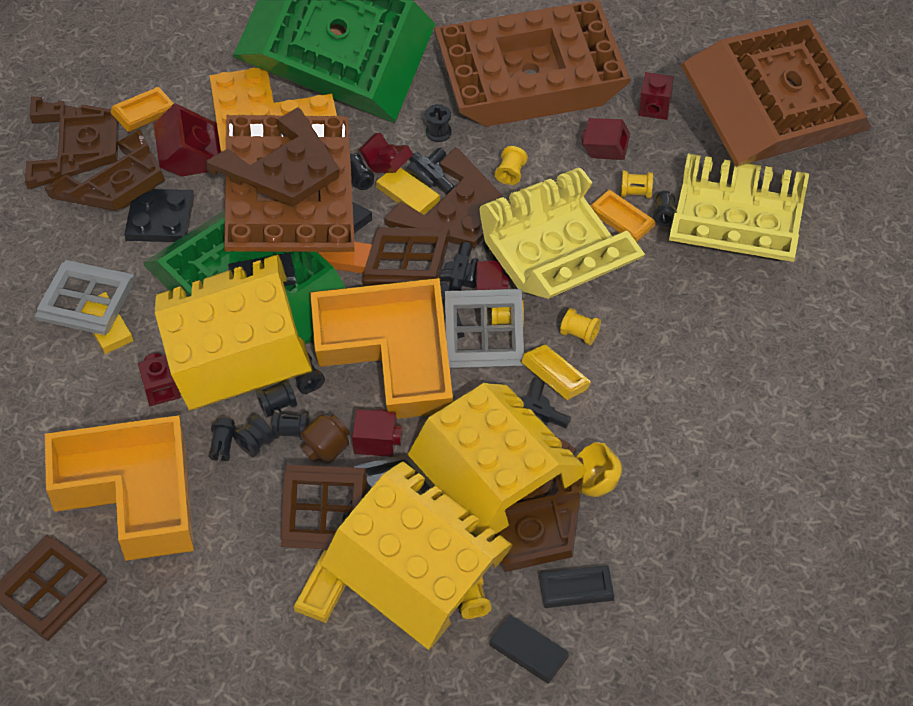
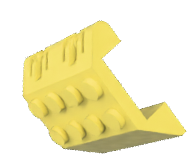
(739, 214)
(553, 236)

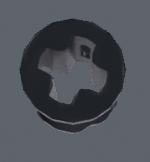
(444, 117)
(316, 377)
(276, 398)
(289, 424)

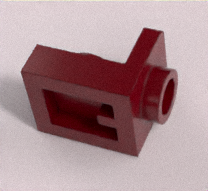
(384, 157)

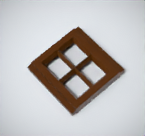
(407, 236)
(322, 476)
(69, 605)

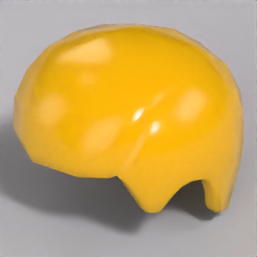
(602, 469)

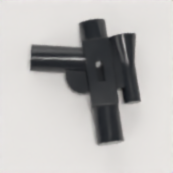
(430, 170)
(460, 271)
(541, 406)

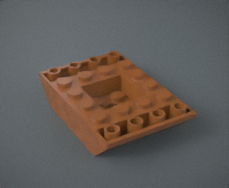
(564, 44)
(754, 105)
(267, 225)

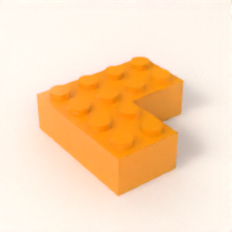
(251, 94)
(393, 325)
(129, 465)

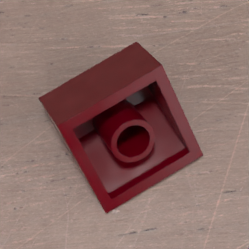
(185, 141)

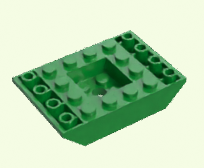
(363, 67)
(204, 255)

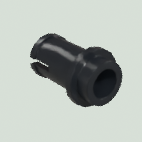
(361, 176)
(664, 208)
(221, 439)

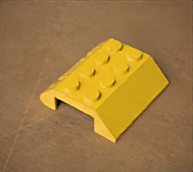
(231, 334)
(491, 453)
(412, 553)

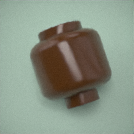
(324, 438)

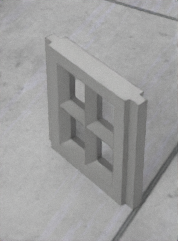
(484, 299)
(75, 319)

